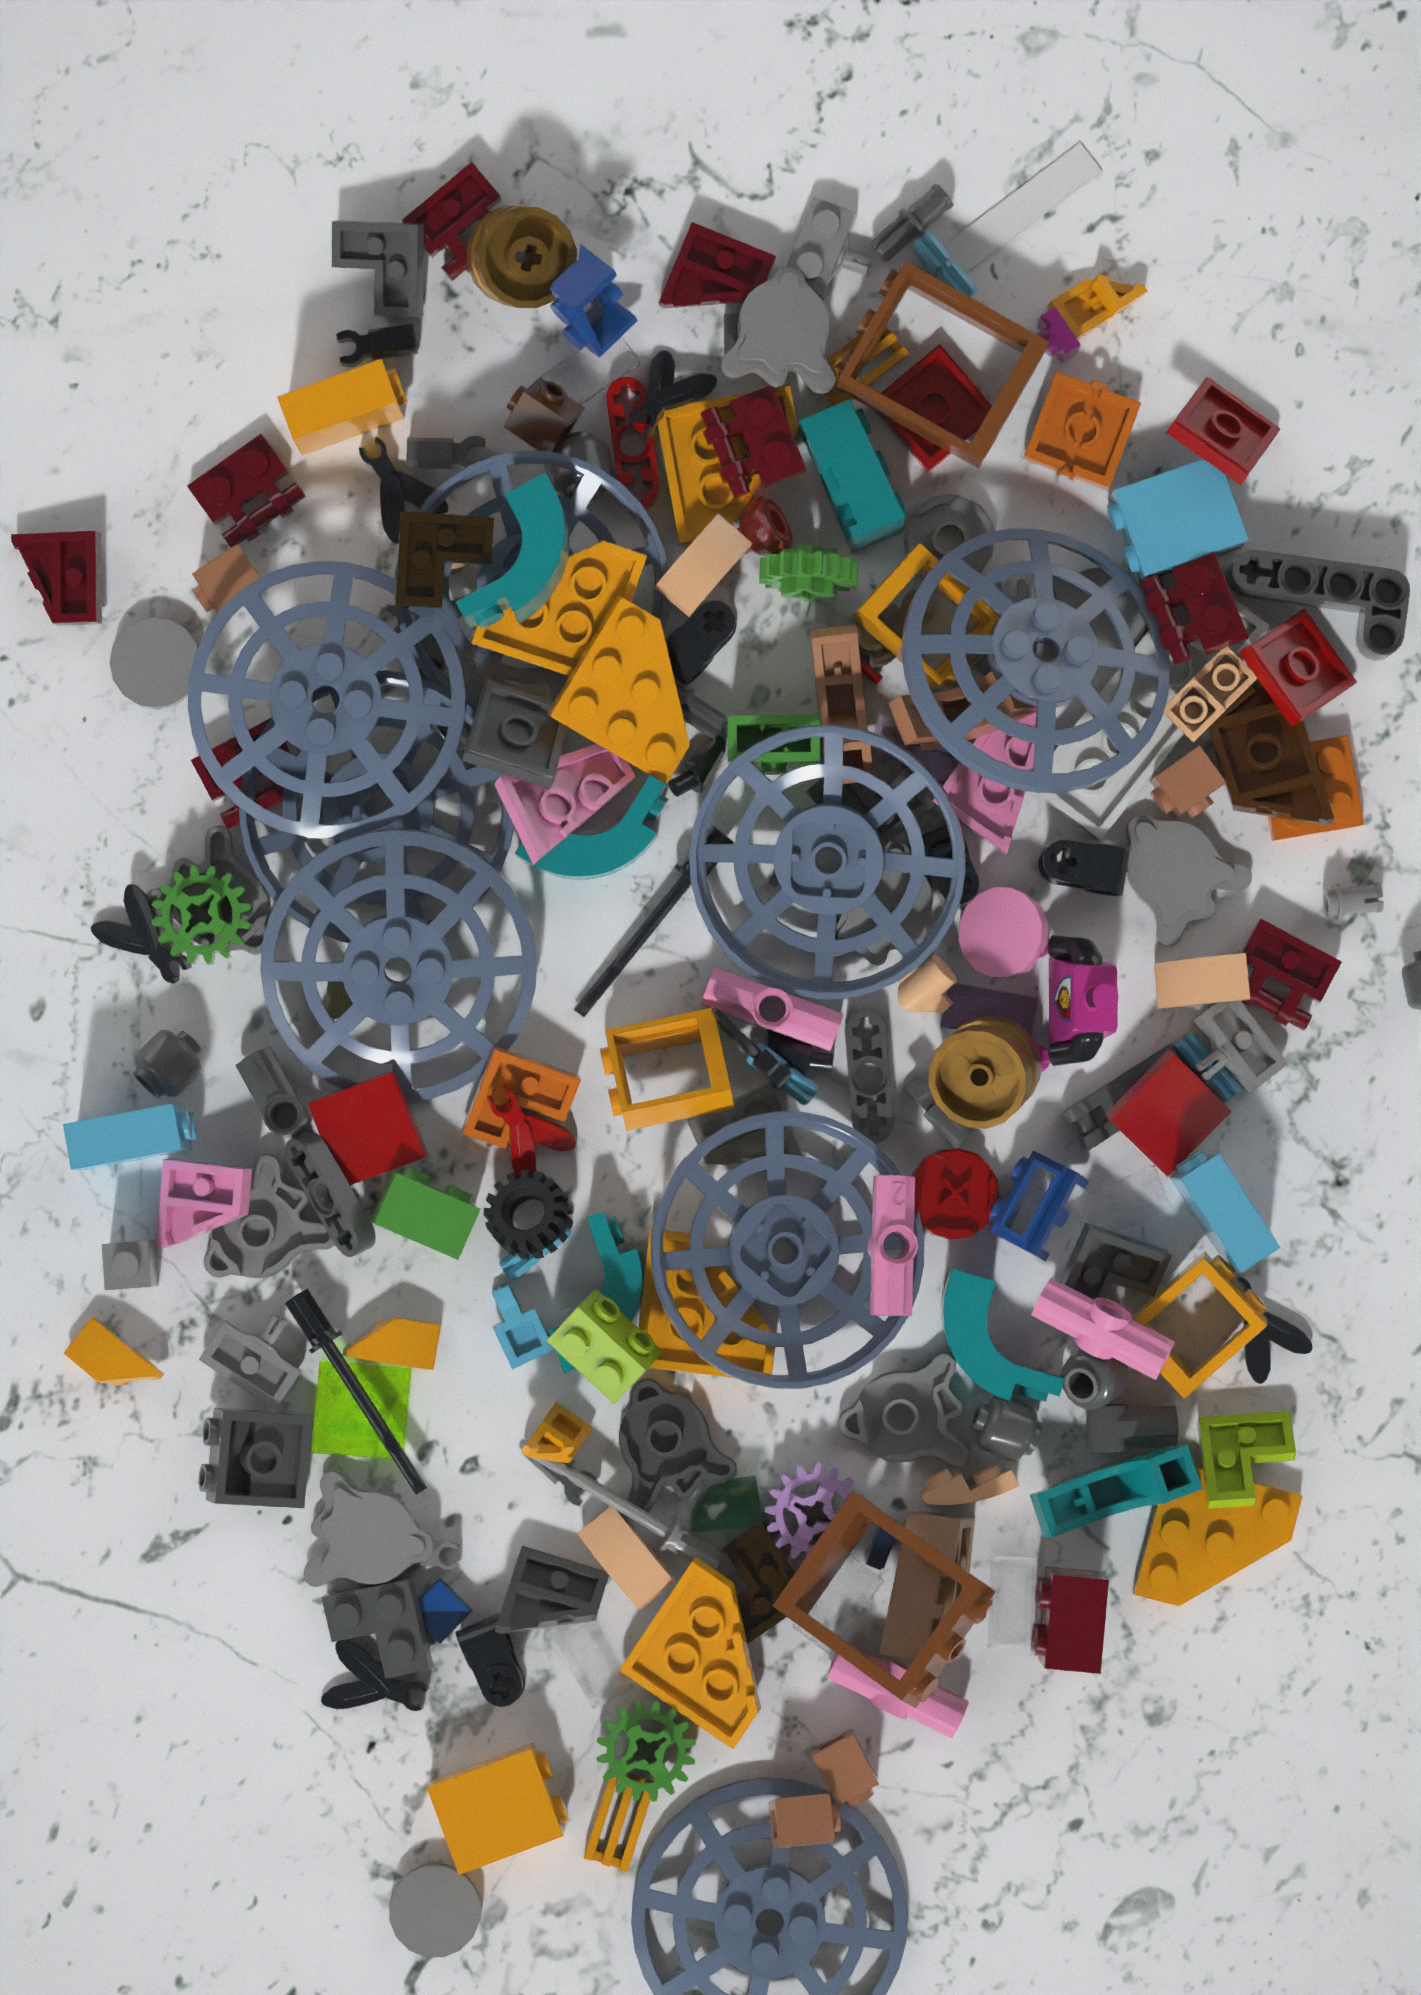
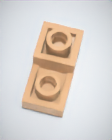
(703, 565)
(1209, 693)
(1202, 981)
(953, 1490)
(626, 1557)

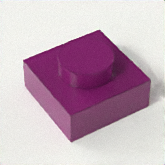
(1058, 333)

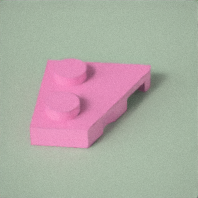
(199, 1199)

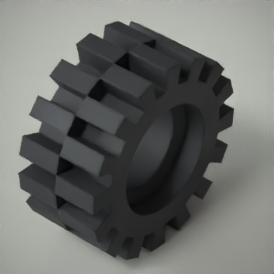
(512, 1195)

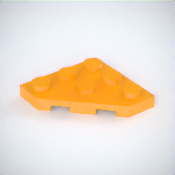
(693, 465)
(570, 617)
(627, 693)
(675, 1352)
(1201, 1546)
(699, 1655)

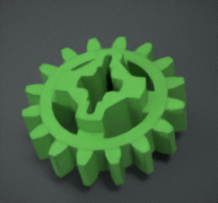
(808, 572)
(216, 897)
(657, 1769)

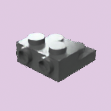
(256, 1458)

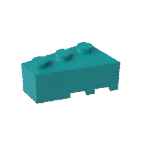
(853, 475)

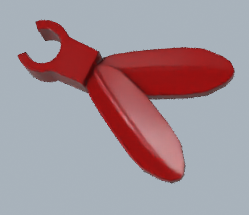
(526, 1129)

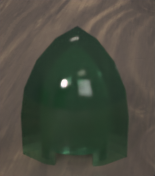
(727, 1506)

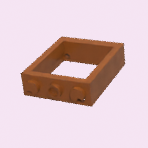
(967, 309)
(828, 1557)

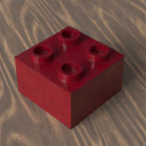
(1071, 1619)

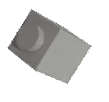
(129, 1265)

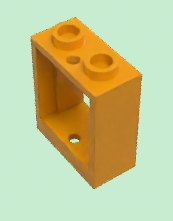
(923, 561)
(662, 1034)
(1246, 1303)

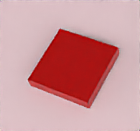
(941, 394)
(1223, 430)
(1298, 667)
(1168, 1112)
(369, 1128)

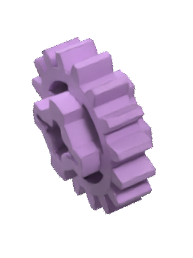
(787, 1499)

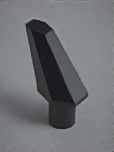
(699, 768)
(799, 1053)

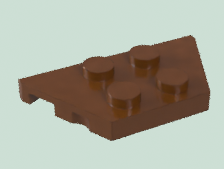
(1268, 762)

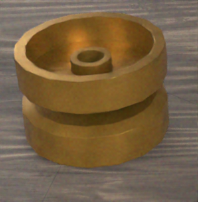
(494, 249)
(963, 1086)

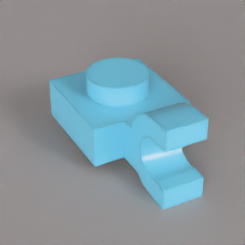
(521, 1333)

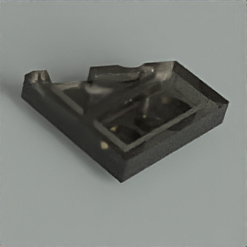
(749, 1144)

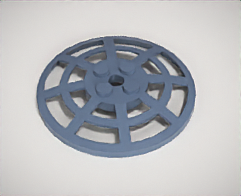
(507, 552)
(1022, 673)
(319, 732)
(352, 809)
(811, 885)
(403, 937)
(752, 1257)
(764, 1888)

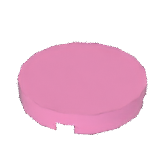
(1003, 932)

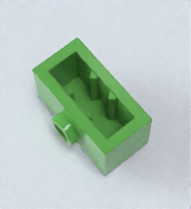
(747, 730)
(425, 1213)

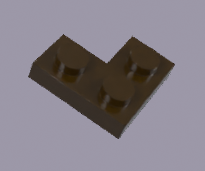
(428, 543)
(766, 1575)

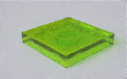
(340, 1423)

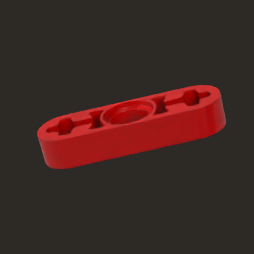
(616, 412)

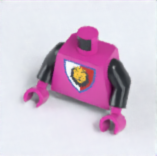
(1080, 1001)

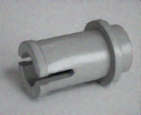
(1352, 900)

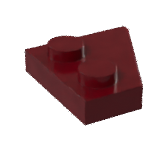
(714, 270)
(66, 573)

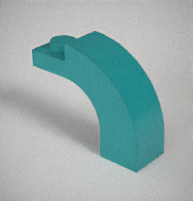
(540, 560)
(608, 852)
(622, 1271)
(965, 1329)
(1116, 1488)

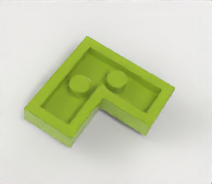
(1234, 1443)

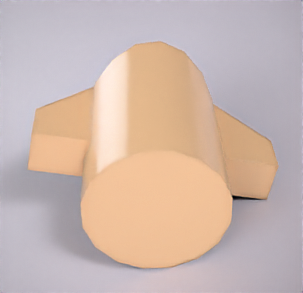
(926, 987)

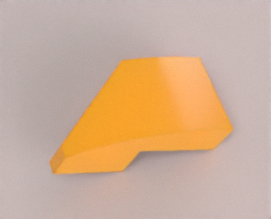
(1094, 303)
(398, 1343)
(109, 1357)
(557, 1436)

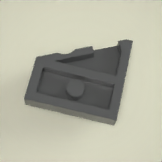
(550, 1592)

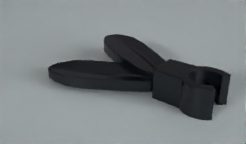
(666, 395)
(396, 488)
(141, 935)
(763, 1061)
(1278, 1331)
(371, 1684)

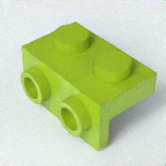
(605, 1345)

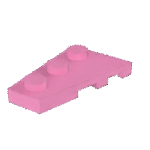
(580, 788)
(983, 804)

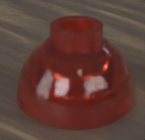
(765, 527)

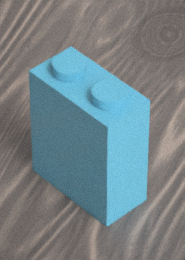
(1176, 519)
(130, 1136)
(1224, 1210)

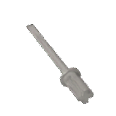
(674, 1537)

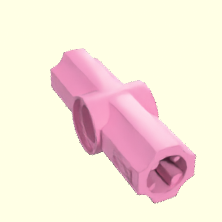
(802, 1018)
(892, 1214)
(1103, 1328)
(940, 1712)

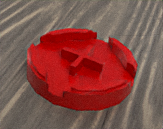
(954, 1193)

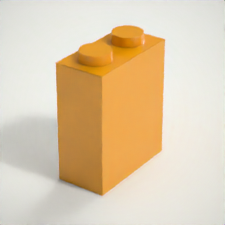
(343, 406)
(498, 1807)

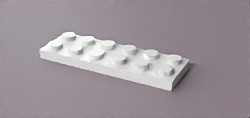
(1101, 804)

